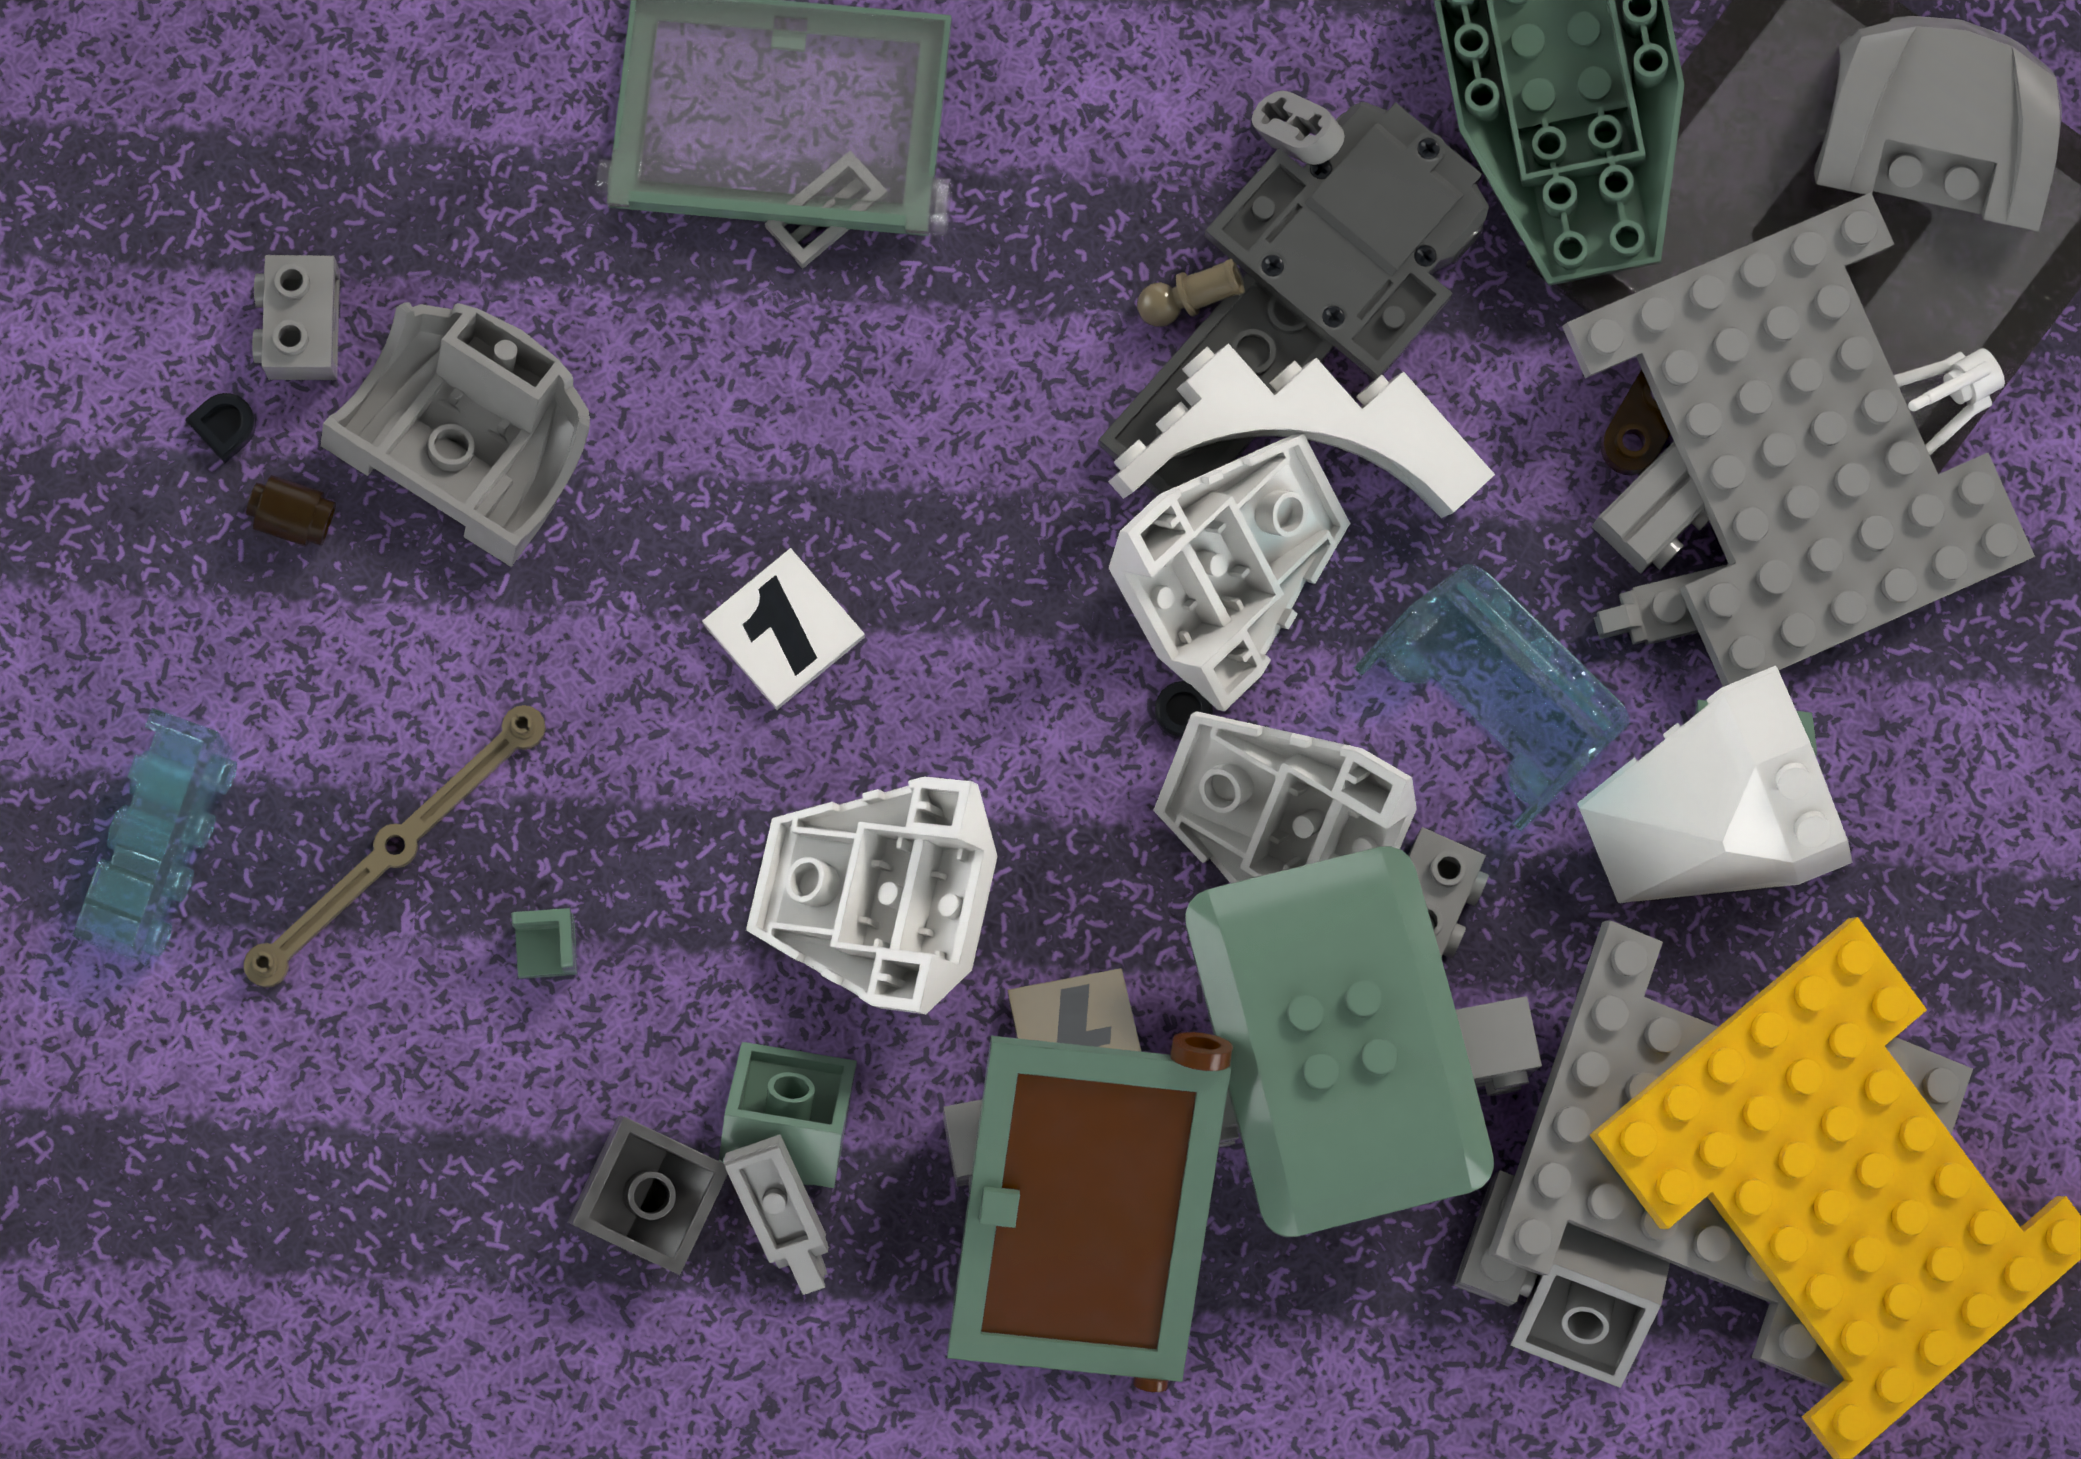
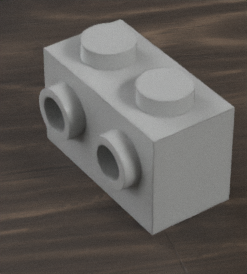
(298, 317)
(1448, 880)
(1484, 1273)

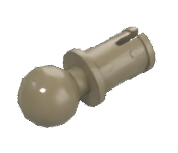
(1161, 303)

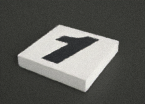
(783, 629)

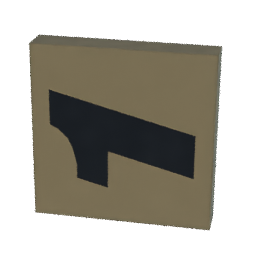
(1076, 1011)

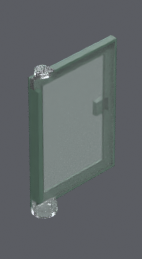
(782, 114)

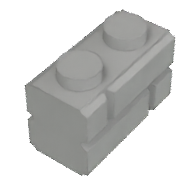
(1653, 513)

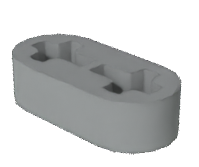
(1301, 118)

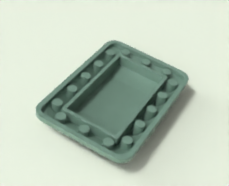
(1340, 1041)

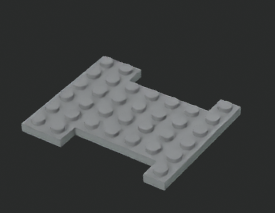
(1801, 447)
(1605, 1059)

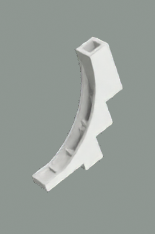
(1391, 429)

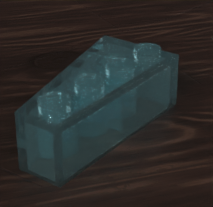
(156, 839)

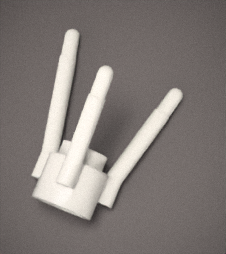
(1968, 380)

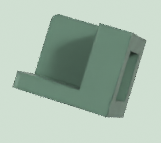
(545, 943)

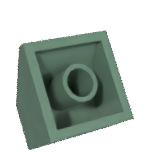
(792, 1096)

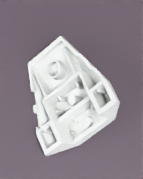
(1225, 561)
(1278, 798)
(1719, 803)
(881, 890)

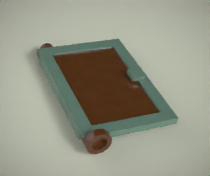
(1090, 1206)

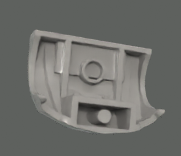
(1944, 119)
(467, 422)

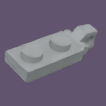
(1652, 611)
(780, 1210)

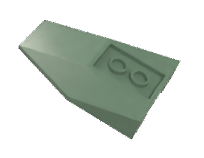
(1570, 123)

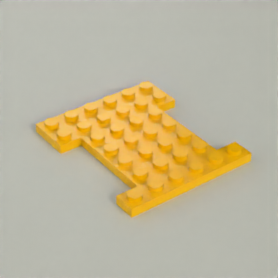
(1841, 1184)

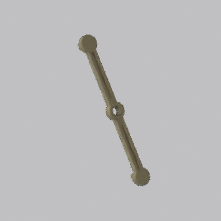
(268, 963)

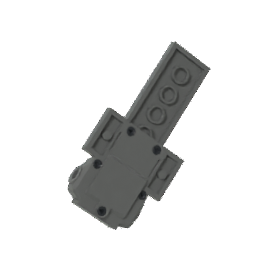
(1329, 263)

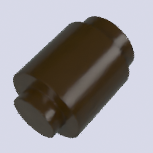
(290, 511)

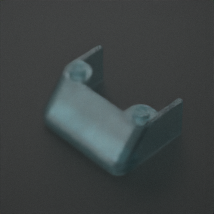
(1508, 679)

